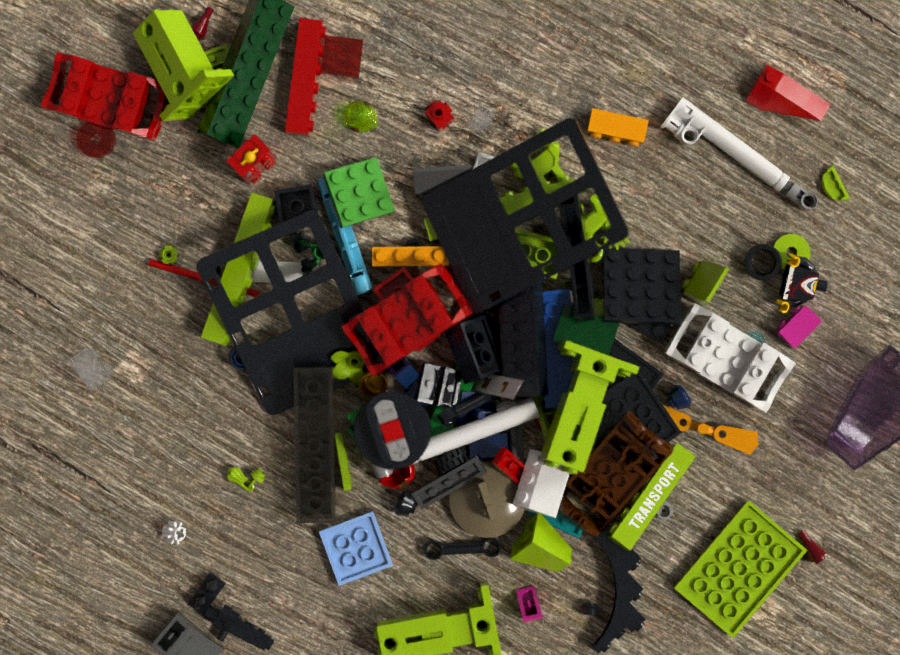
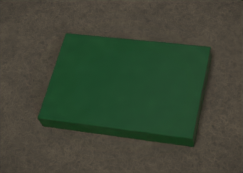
(589, 334)

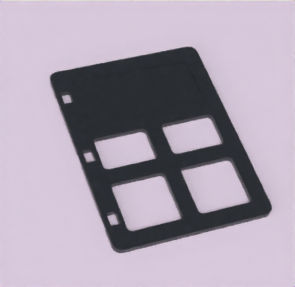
(482, 236)
(307, 341)

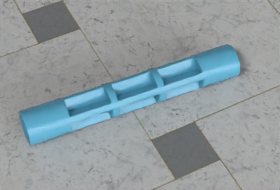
(347, 245)

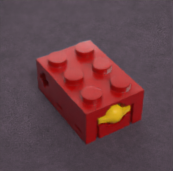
(252, 159)

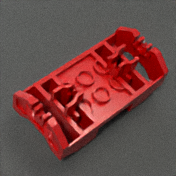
(103, 96)
(406, 320)

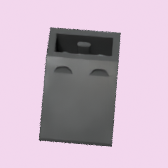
(185, 638)

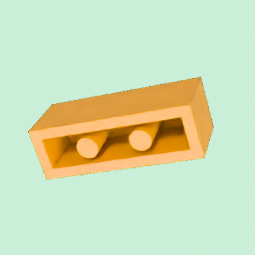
(617, 127)

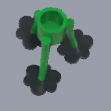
(302, 242)

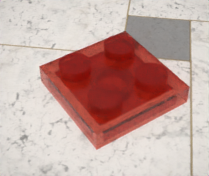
(342, 56)

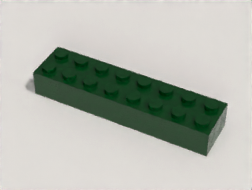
(250, 62)

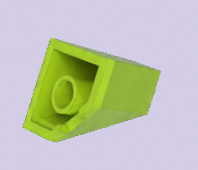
(541, 546)

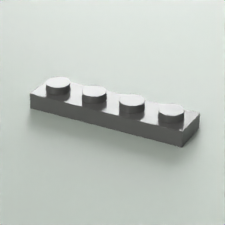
(449, 482)

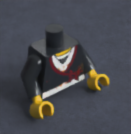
(799, 283)

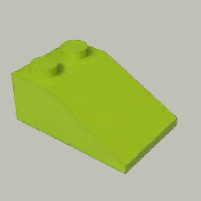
(704, 281)

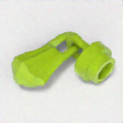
(236, 476)

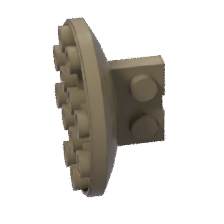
(486, 504)

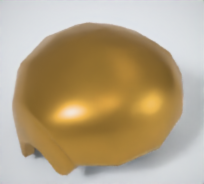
(374, 385)

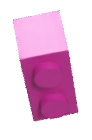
(798, 326)

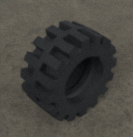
(451, 460)

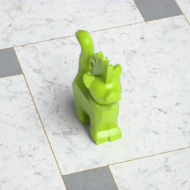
(594, 222)

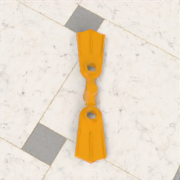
(737, 438)

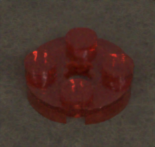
(93, 150)

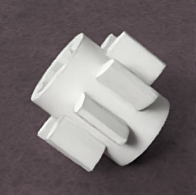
(173, 532)

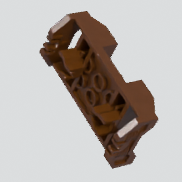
(614, 473)

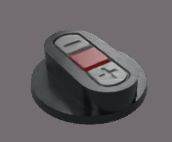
(392, 430)

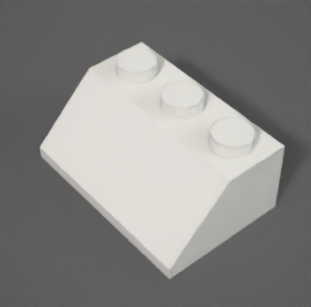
(540, 486)

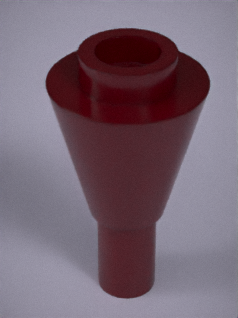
(201, 25)
(815, 552)

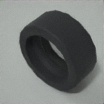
(748, 262)

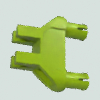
(544, 163)

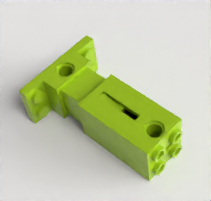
(581, 406)
(440, 631)

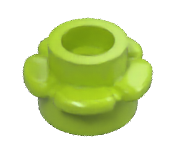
(173, 254)

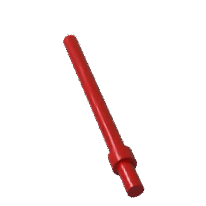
(192, 274)

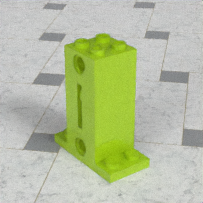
(178, 63)

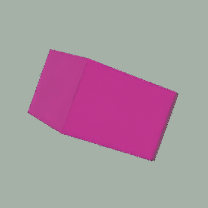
(529, 604)

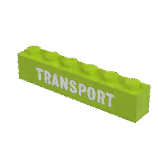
(650, 498)

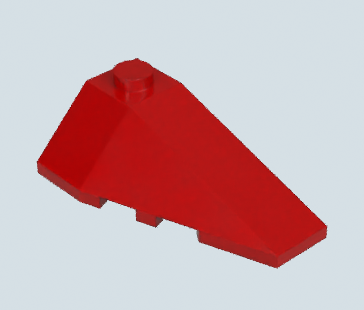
(785, 96)

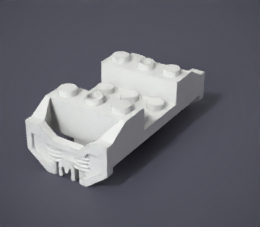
(730, 358)

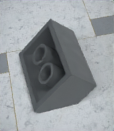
(431, 178)

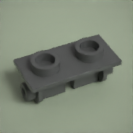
(516, 441)

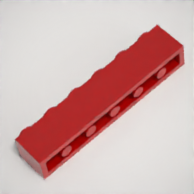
(304, 77)

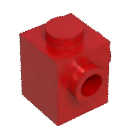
(439, 115)

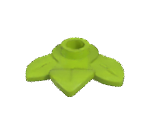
(346, 367)

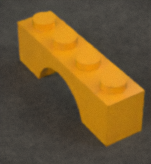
(408, 256)

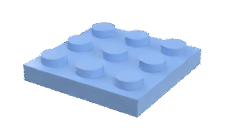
(356, 548)

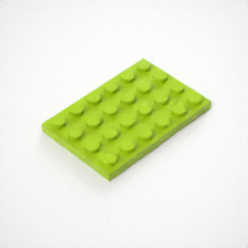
(740, 568)

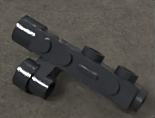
(231, 622)

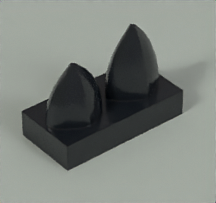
(206, 593)

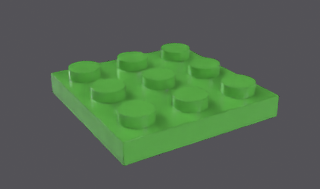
(358, 192)

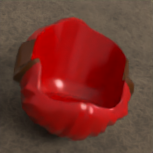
(399, 478)

